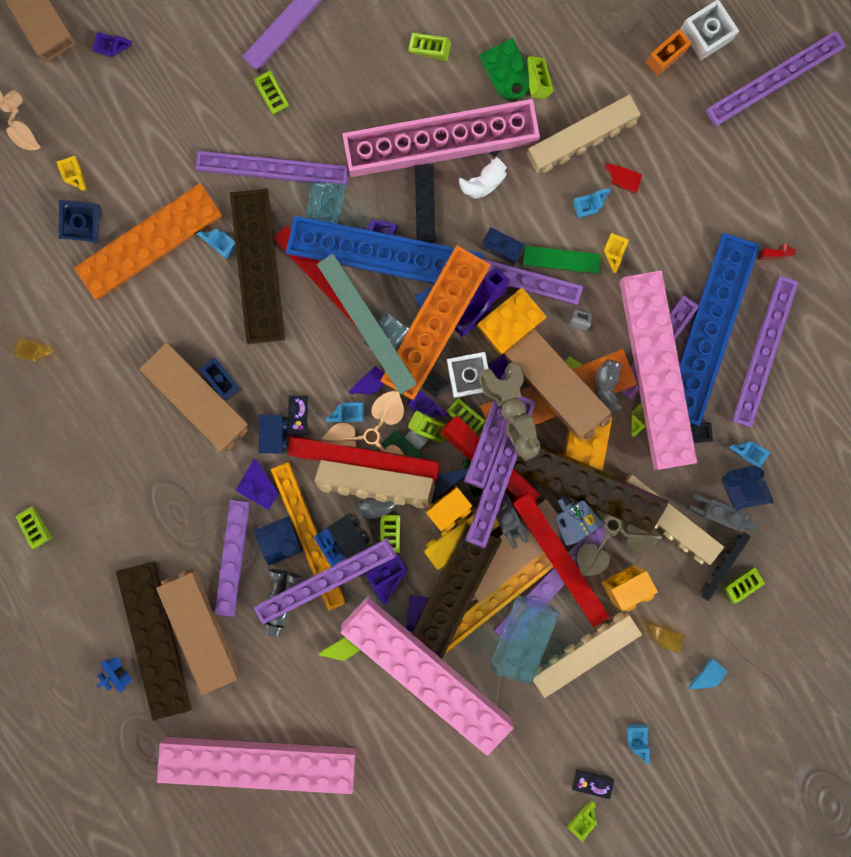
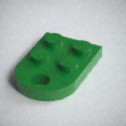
(505, 69)

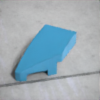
(591, 203)
(219, 241)
(348, 413)
(751, 453)
(709, 677)
(638, 740)

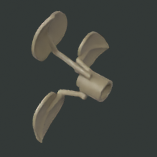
(594, 560)

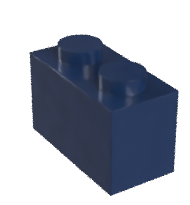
(502, 246)
(221, 379)
(272, 434)

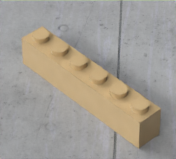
(583, 134)
(375, 484)
(684, 531)
(585, 654)

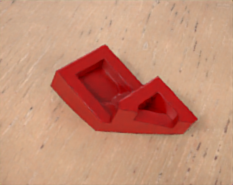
(624, 178)
(772, 254)

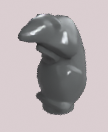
(605, 381)
(373, 509)

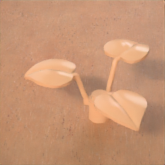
(18, 131)
(387, 408)

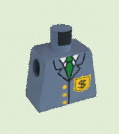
(576, 520)

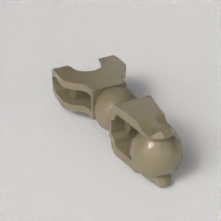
(507, 394)

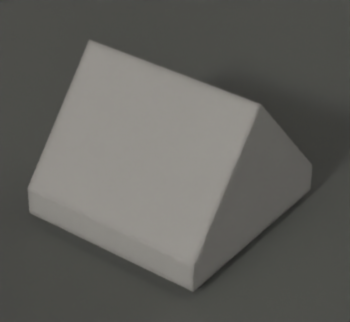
(581, 320)
(416, 439)

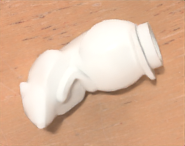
(490, 178)

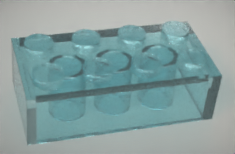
(524, 640)

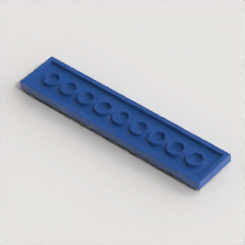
(369, 250)
(714, 321)

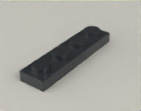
(425, 203)
(729, 559)

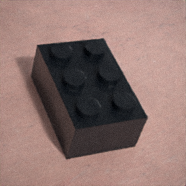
(349, 535)

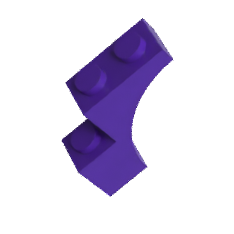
(490, 289)

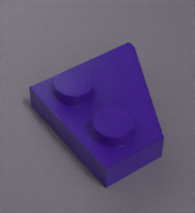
(257, 486)
(386, 577)

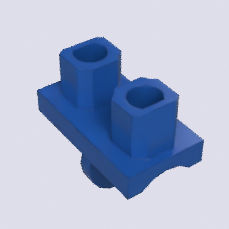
(329, 547)
(109, 667)

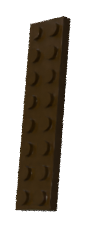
(257, 266)
(593, 487)
(454, 592)
(153, 641)

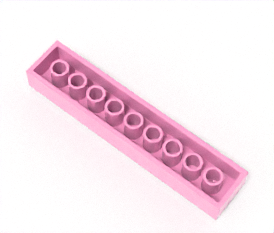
(441, 138)
(657, 370)
(426, 676)
(256, 765)

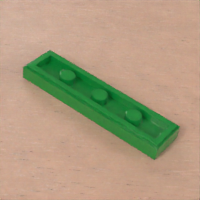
(561, 260)

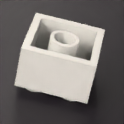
(709, 29)
(465, 373)

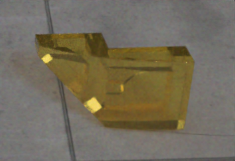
(30, 351)
(666, 638)

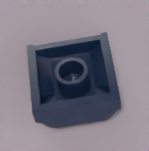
(79, 220)
(746, 487)
(278, 540)

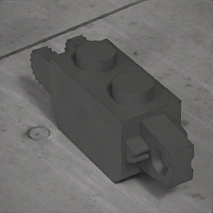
(723, 514)
(511, 522)

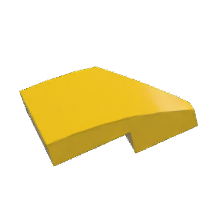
(71, 172)
(614, 250)

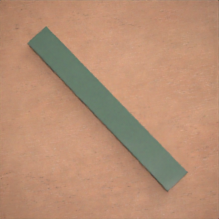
(367, 324)

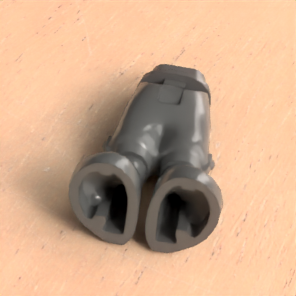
(277, 624)

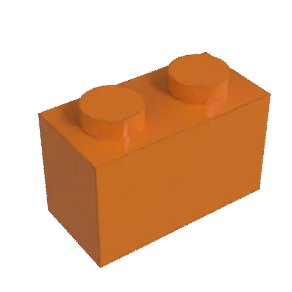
(668, 52)

